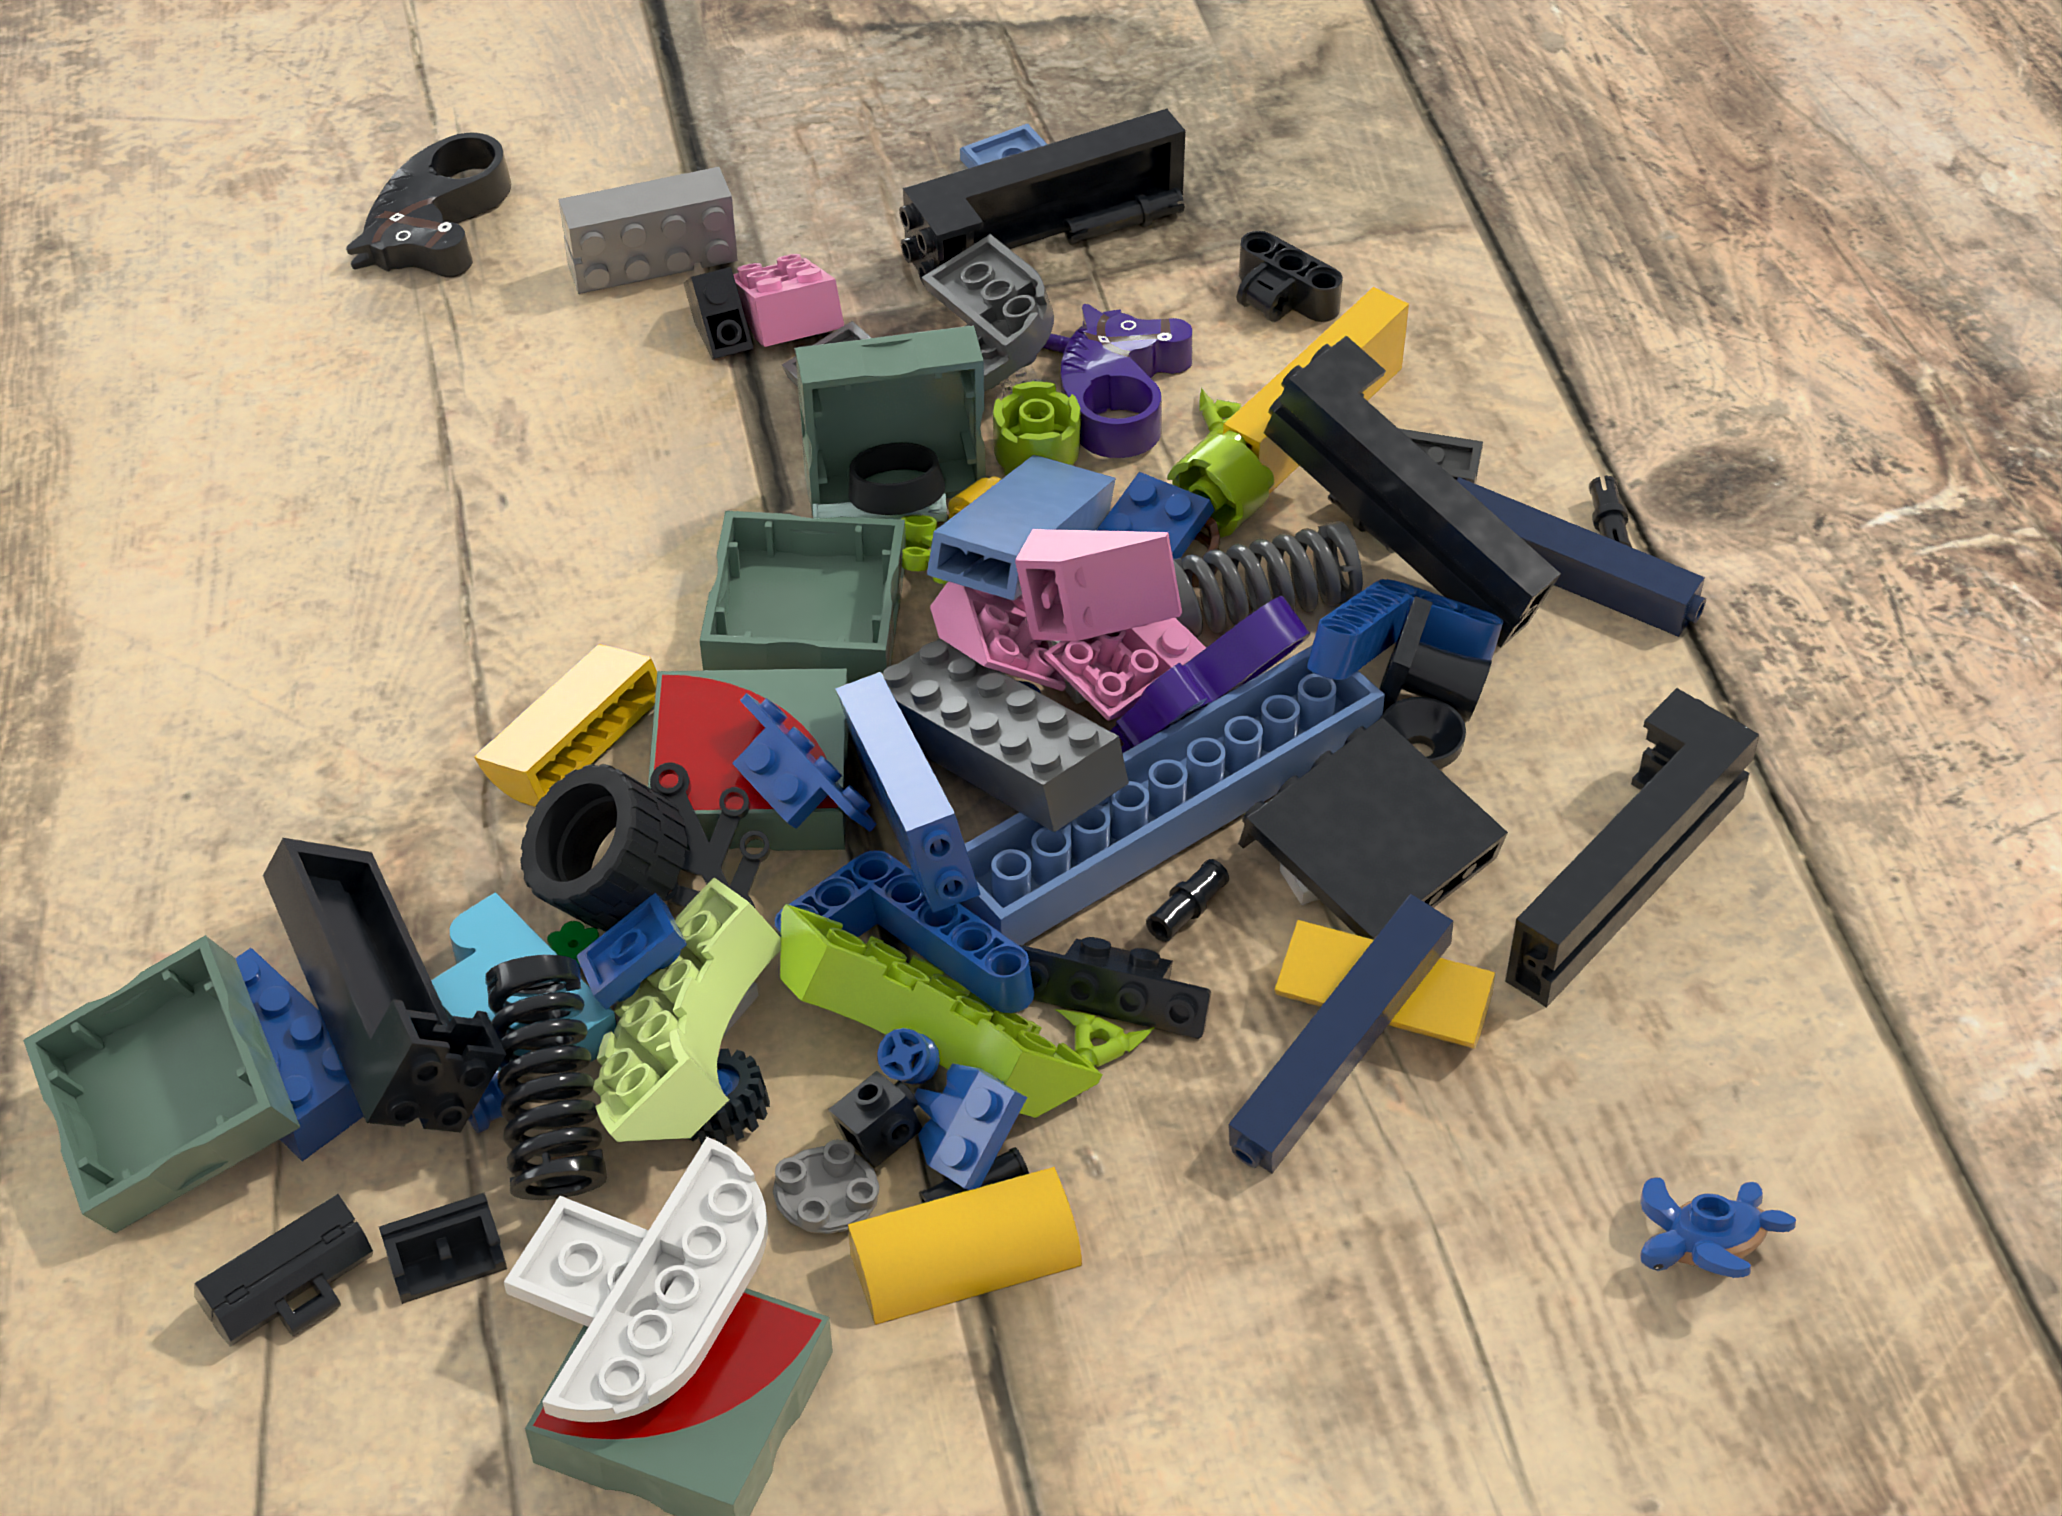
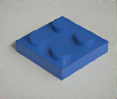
(1159, 507)
(631, 951)

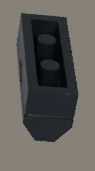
(284, 1265)

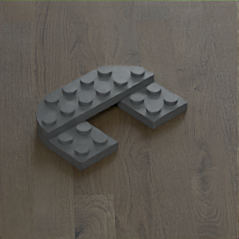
(996, 295)

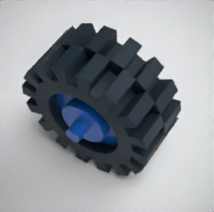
(747, 1096)

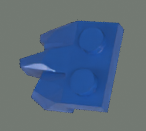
(967, 1123)

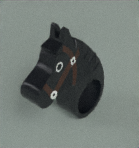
(421, 205)

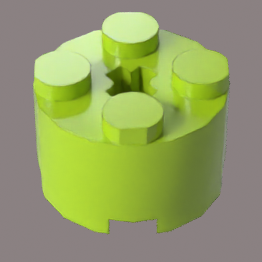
(1036, 423)
(1228, 476)

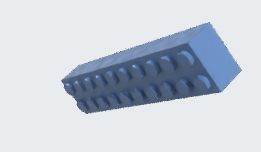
(1177, 793)

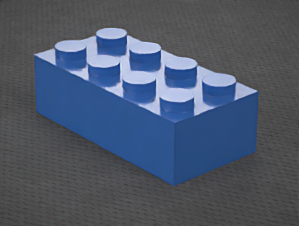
(303, 1057)

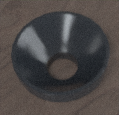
(1429, 723)

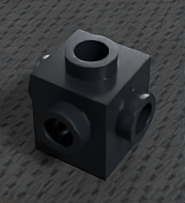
(877, 1118)

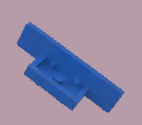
(788, 775)

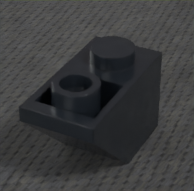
(718, 313)

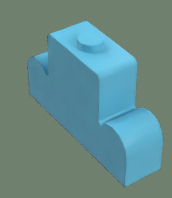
(492, 935)

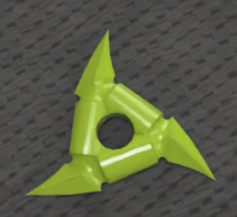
(1213, 412)
(1091, 1027)

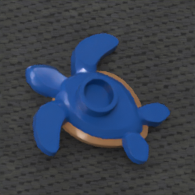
(1708, 1229)

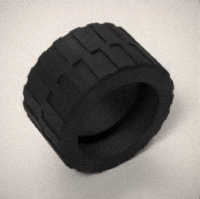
(573, 824)

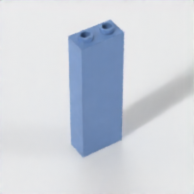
(986, 536)

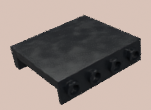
(1375, 829)

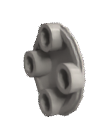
(825, 1188)

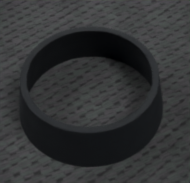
(895, 497)

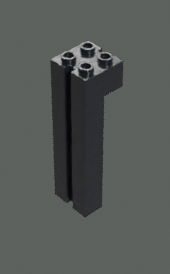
(1035, 190)
(1402, 490)
(1685, 793)
(376, 991)

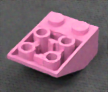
(788, 300)
(1095, 582)
(993, 633)
(1120, 665)

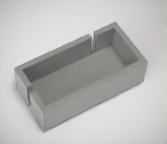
(648, 229)

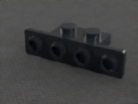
(1119, 986)

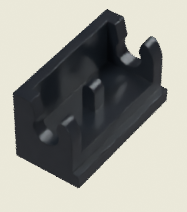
(443, 1247)

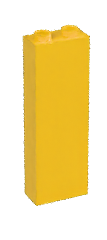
(1374, 324)

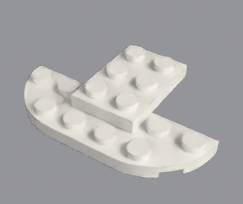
(643, 1293)

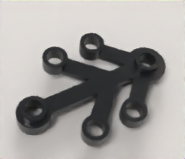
(708, 857)

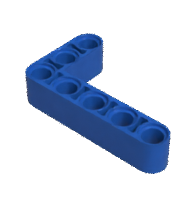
(1375, 617)
(962, 945)

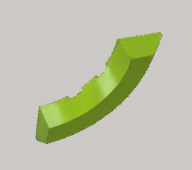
(888, 994)

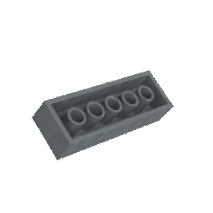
(1006, 736)

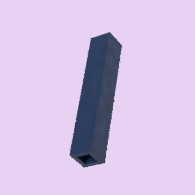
(1603, 567)
(1339, 1035)

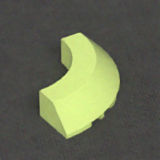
(664, 1052)

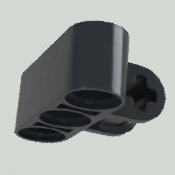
(1286, 278)

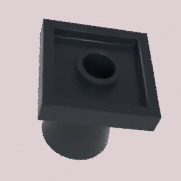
(1432, 670)

